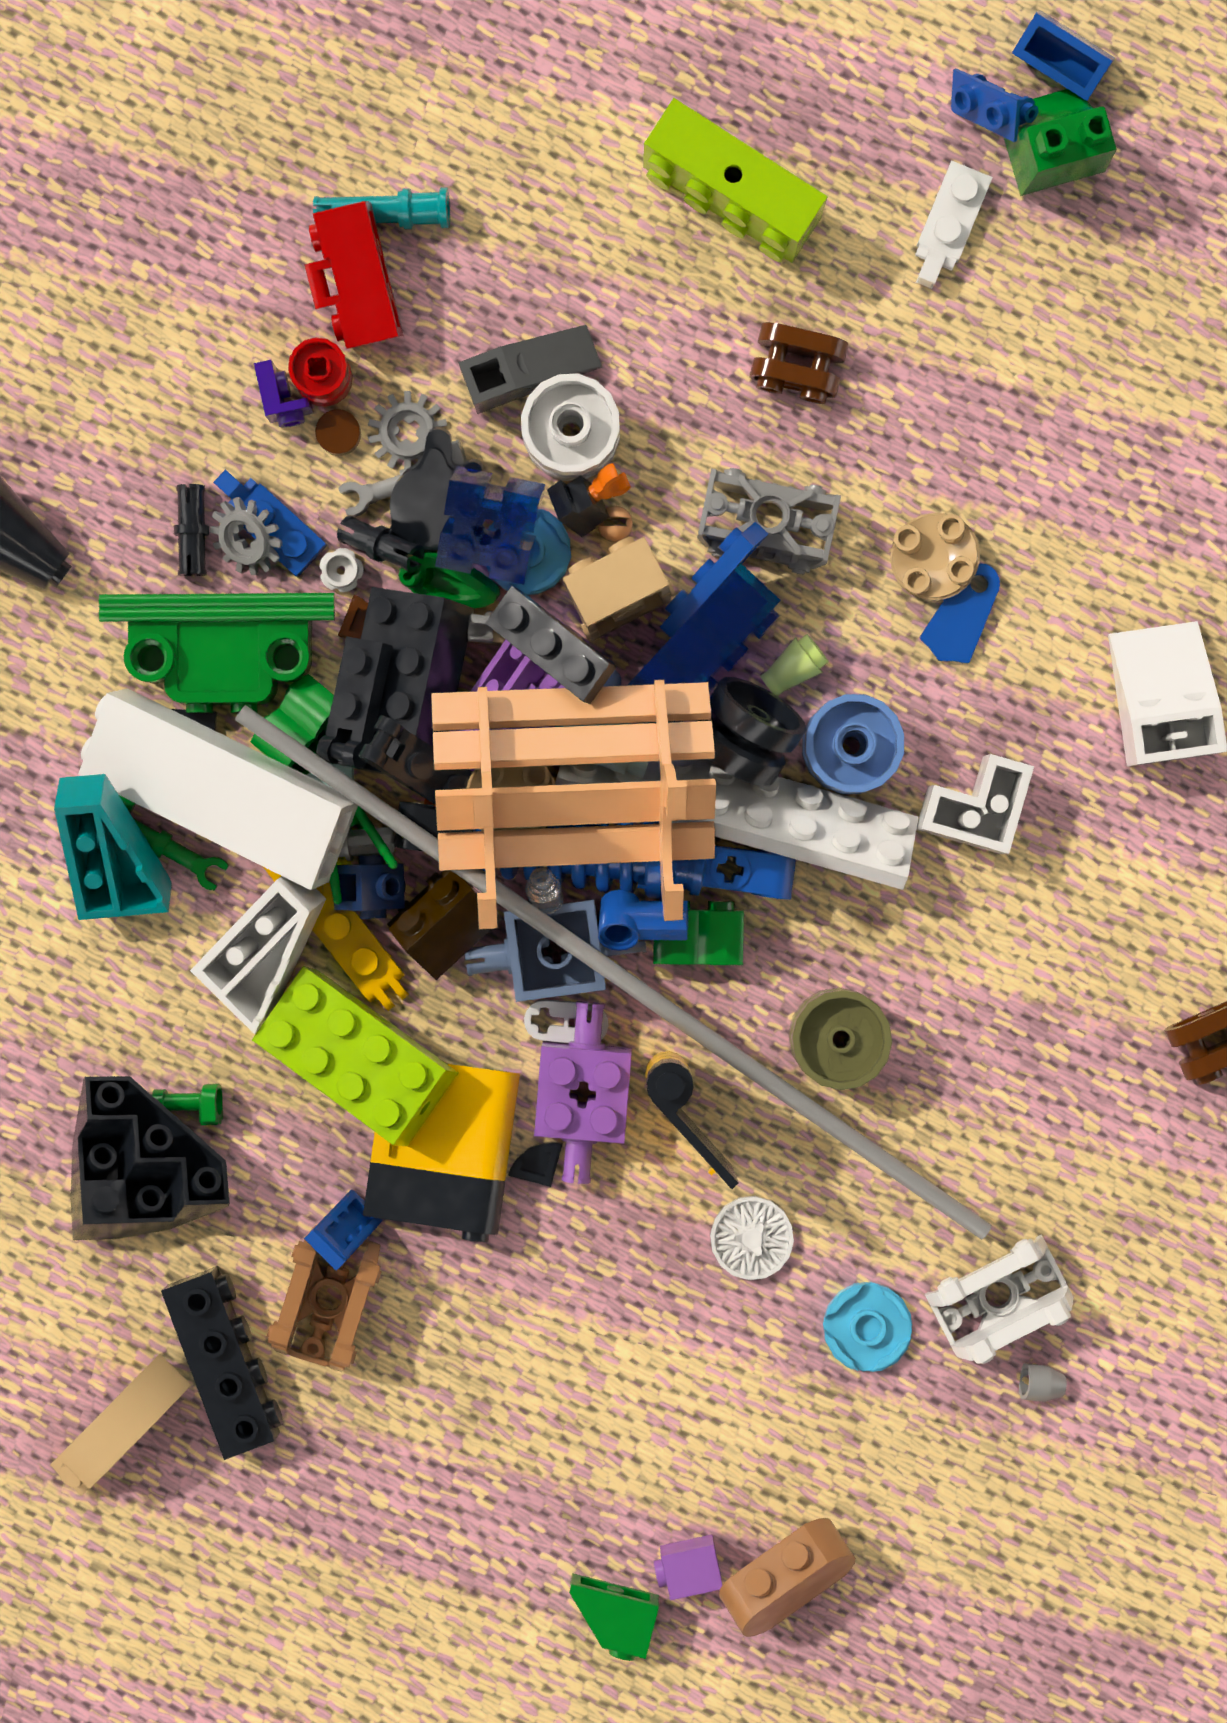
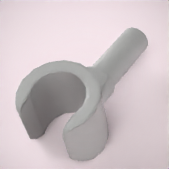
(478, 629)

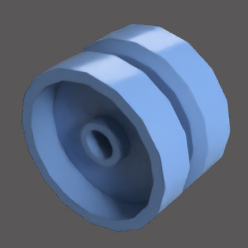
(878, 737)

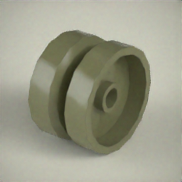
(864, 1050)

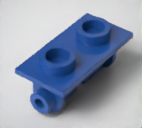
(990, 105)

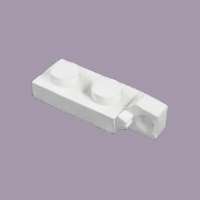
(950, 220)

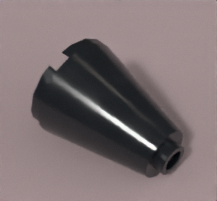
(27, 545)

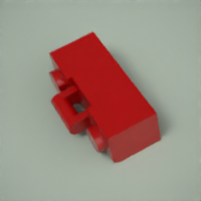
(364, 289)

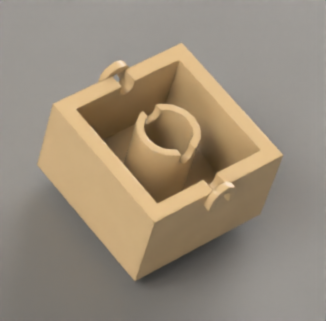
(617, 587)

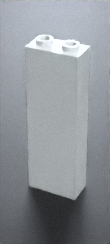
(218, 788)

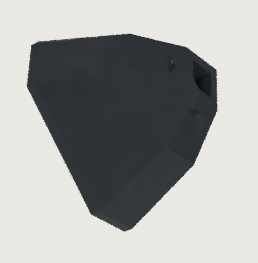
(138, 1165)

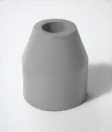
(1043, 1385)

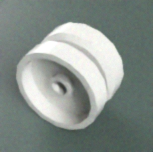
(566, 401)

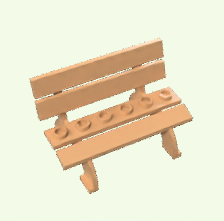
(576, 803)

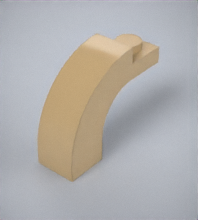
(120, 1425)

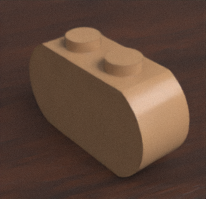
(787, 1577)

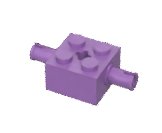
(558, 1109)

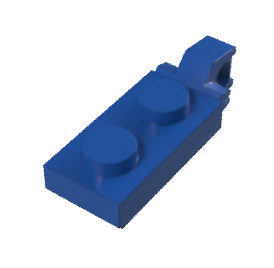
(299, 542)

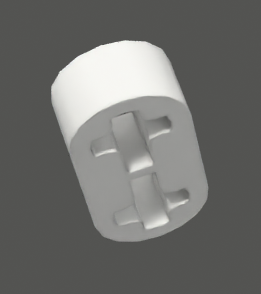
(560, 1009)

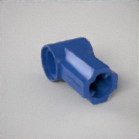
(627, 920)

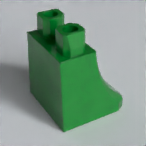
(1061, 144)

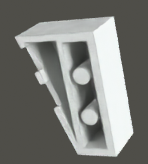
(260, 951)

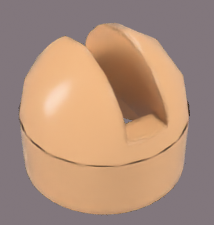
(616, 532)

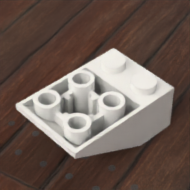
(1166, 694)

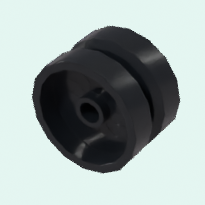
(752, 731)

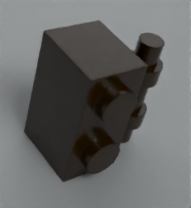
(439, 923)

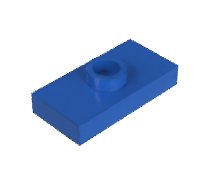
(342, 1230)

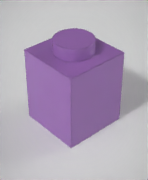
(689, 1567)

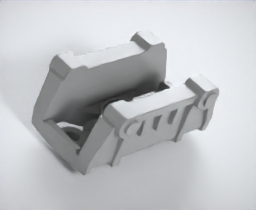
(778, 544)

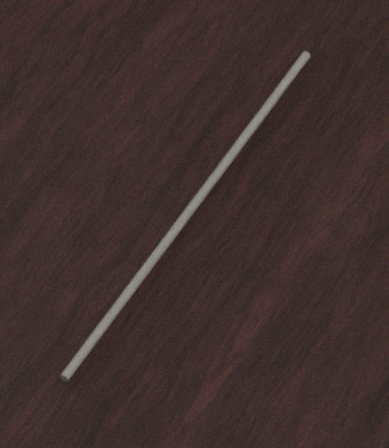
(620, 977)

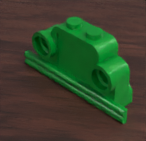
(218, 644)

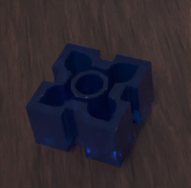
(512, 508)

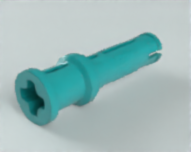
(404, 208)

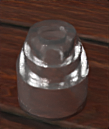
(544, 890)

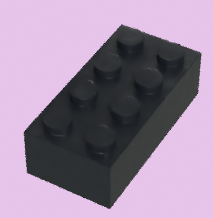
(425, 659)

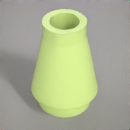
(795, 665)

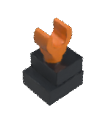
(581, 503)

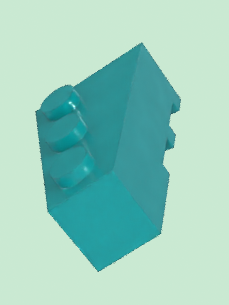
(106, 852)

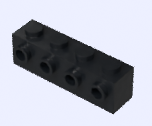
(221, 1362)

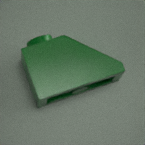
(617, 1615)

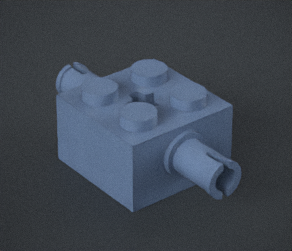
(535, 973)

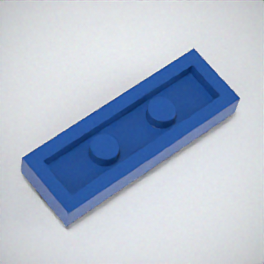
(710, 575)

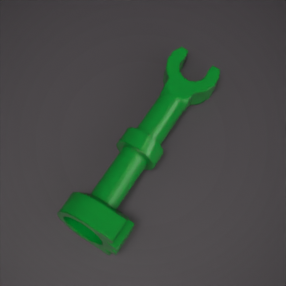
(164, 845)
(207, 1102)

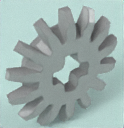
(388, 428)
(237, 548)

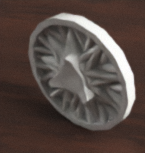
(751, 1238)

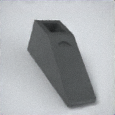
(520, 367)

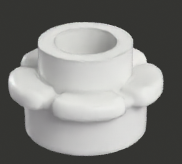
(330, 564)

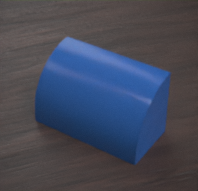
(1063, 55)

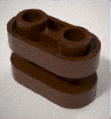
(814, 382)
(1203, 1063)

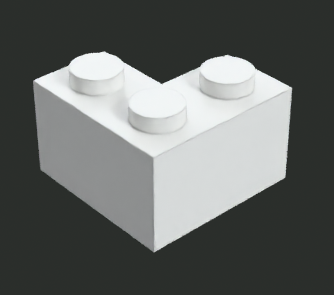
(986, 817)

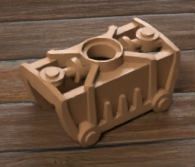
(302, 1301)

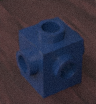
(371, 887)

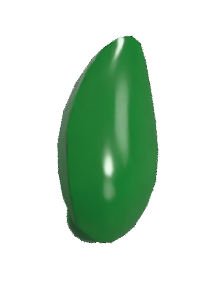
(468, 589)

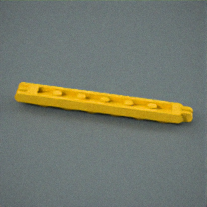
(357, 950)

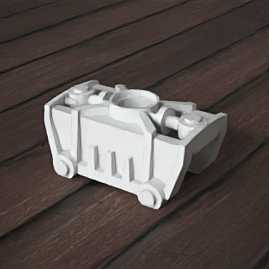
(1015, 1317)

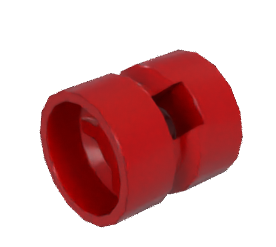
(320, 371)

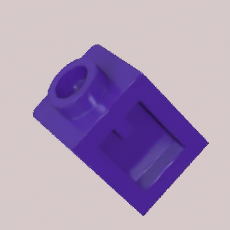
(273, 390)

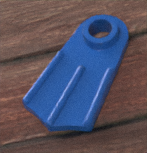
(961, 619)

